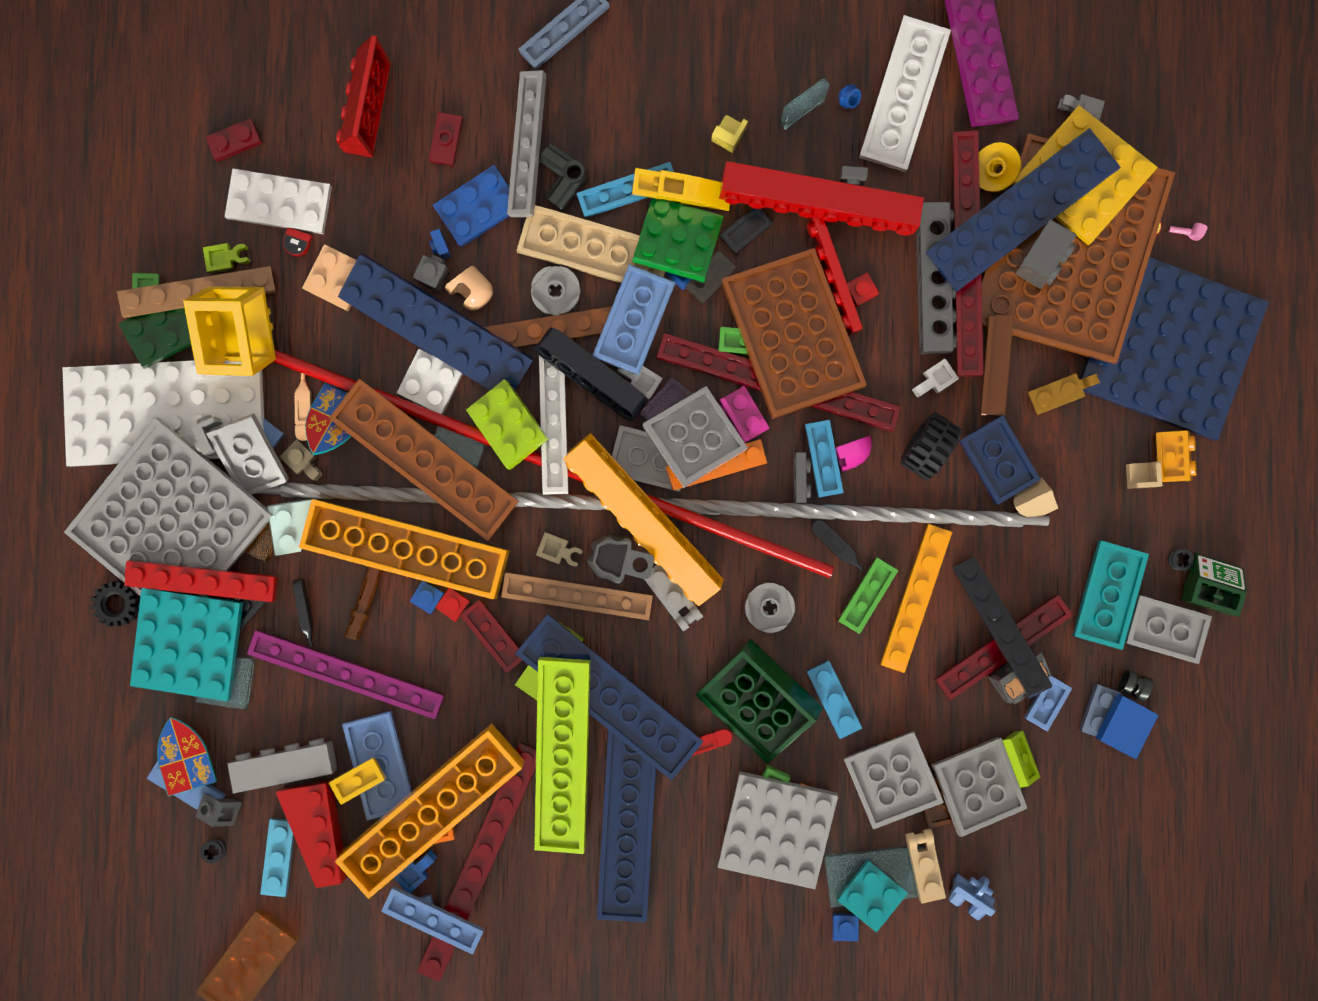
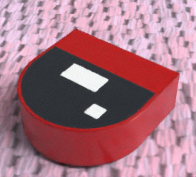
(296, 242)

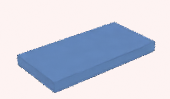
(634, 319)
(379, 738)

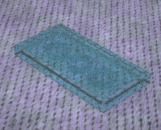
(892, 861)

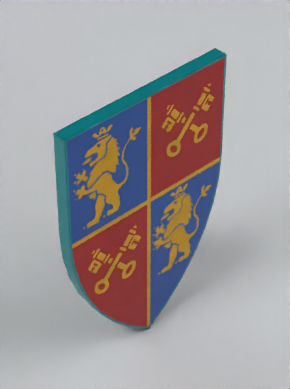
(321, 432)
(183, 758)

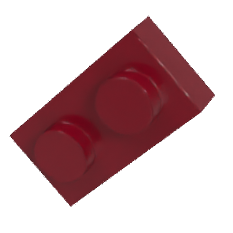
(233, 140)

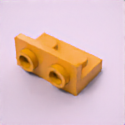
(1175, 455)

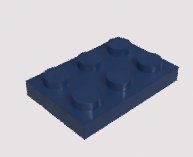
(999, 460)

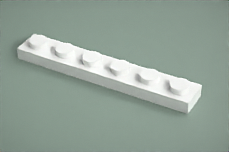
(554, 426)

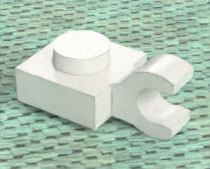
(937, 377)

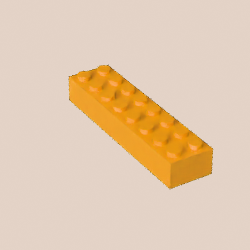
(404, 549)
(430, 811)

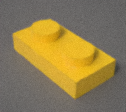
(357, 780)

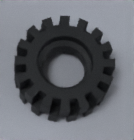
(102, 609)

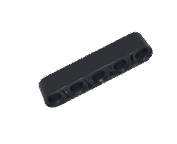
(590, 374)

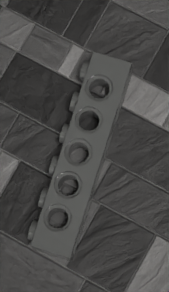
(930, 342)

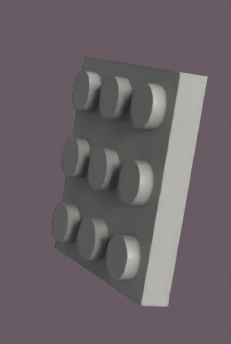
(694, 436)
(893, 780)
(979, 786)

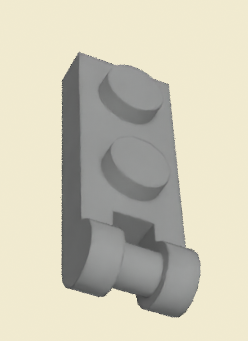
(672, 597)

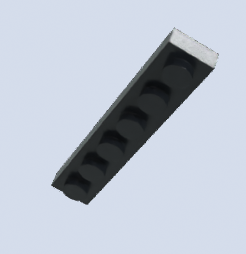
(1002, 628)

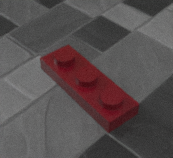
(492, 635)

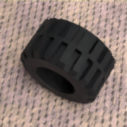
(931, 446)

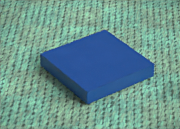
(1126, 726)

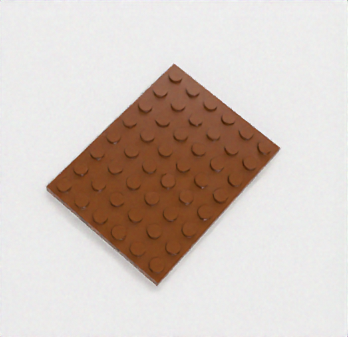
(1096, 288)

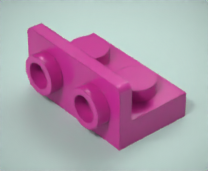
(743, 414)

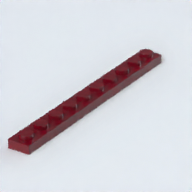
(970, 296)
(740, 371)
(481, 859)

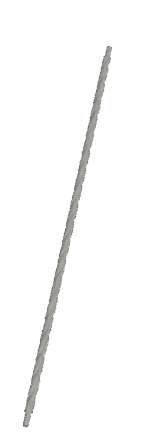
(710, 507)

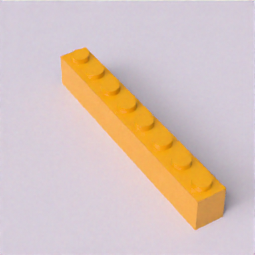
(643, 519)

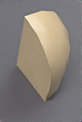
(1035, 500)

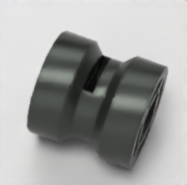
(1133, 684)

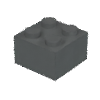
(1043, 259)

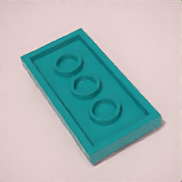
(1110, 594)

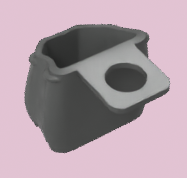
(614, 558)

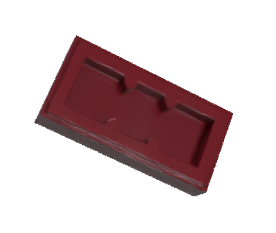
(445, 139)

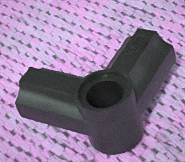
(562, 165)

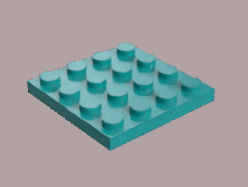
(186, 644)

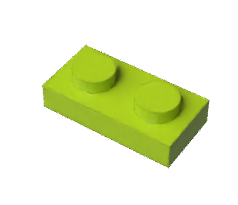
(1021, 759)

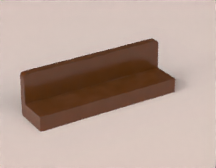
(996, 364)

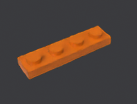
(750, 458)

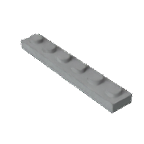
(526, 144)

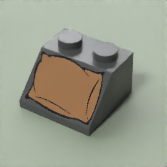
(1007, 683)

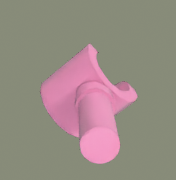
(1195, 233)

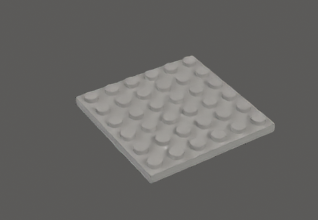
(168, 509)

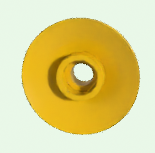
(990, 159)

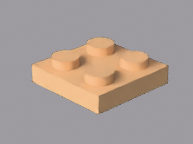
(329, 276)

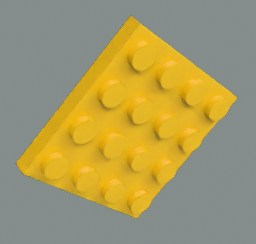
(1100, 205)

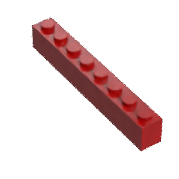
(820, 198)

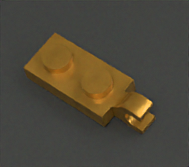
(1060, 392)

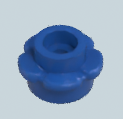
(849, 96)

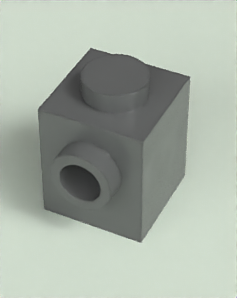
(432, 273)

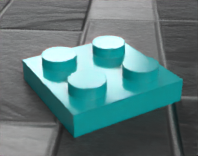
(872, 895)

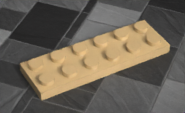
(580, 244)

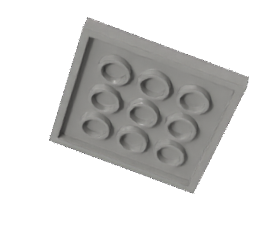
(777, 830)

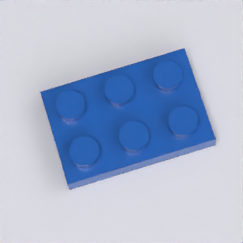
(475, 206)

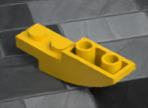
(679, 188)

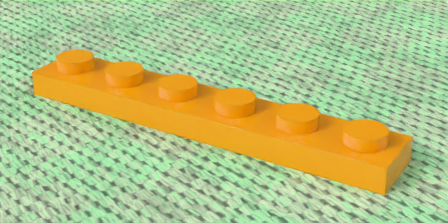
(915, 598)

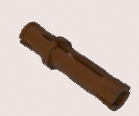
(362, 607)

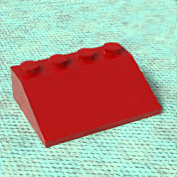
(365, 99)

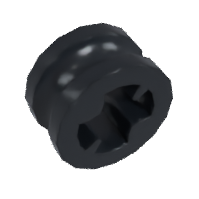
(1188, 560)
(221, 851)

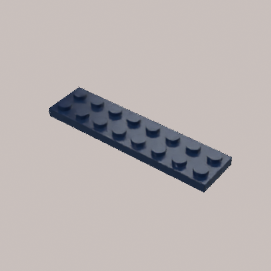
(1023, 210)
(433, 325)
(617, 701)
(626, 834)

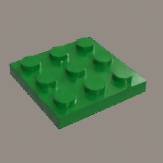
(678, 239)

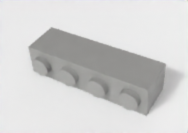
(282, 766)

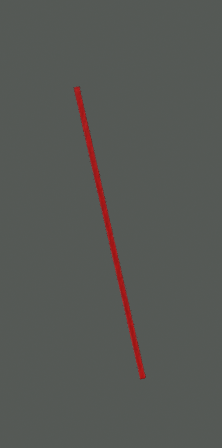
(536, 458)

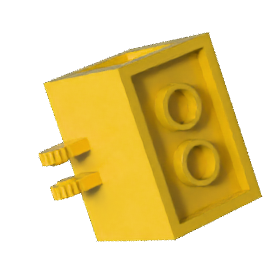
(232, 327)

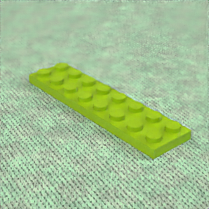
(562, 754)

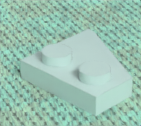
(288, 525)

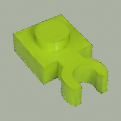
(221, 257)

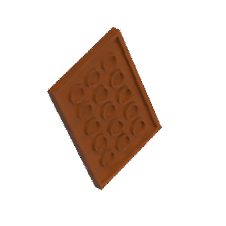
(793, 333)

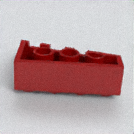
(316, 828)

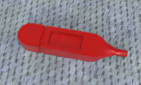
(714, 740)

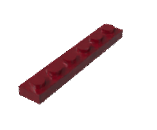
(989, 656)

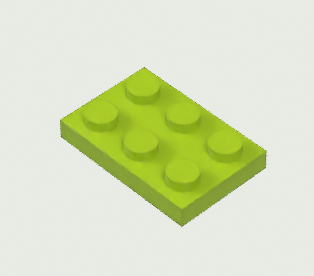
(507, 424)

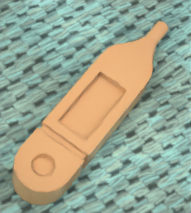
(303, 403)

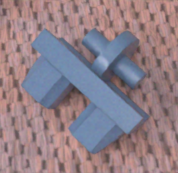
(976, 893)

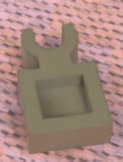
(554, 549)

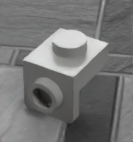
(199, 430)

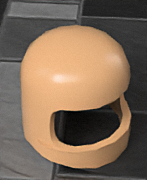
(472, 287)

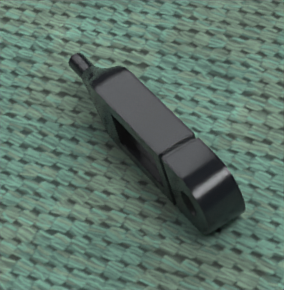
(835, 543)
(303, 609)

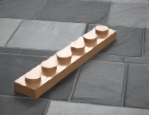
(171, 295)
(577, 596)

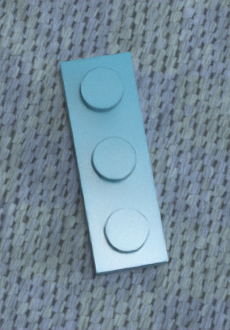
(278, 858)

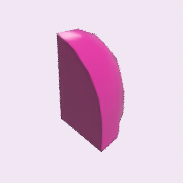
(853, 453)

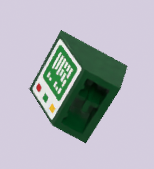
(1215, 585)

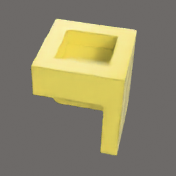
(729, 133)

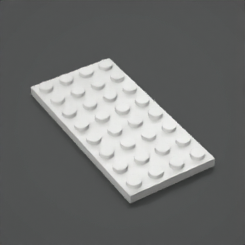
(116, 403)

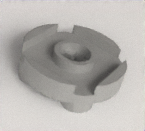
(569, 292)
(781, 615)

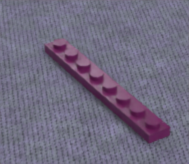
(346, 674)

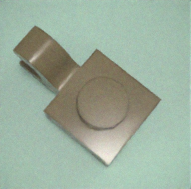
(300, 459)

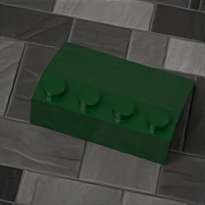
(759, 701)

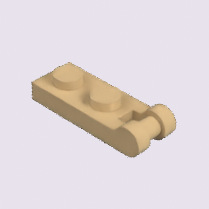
(925, 866)

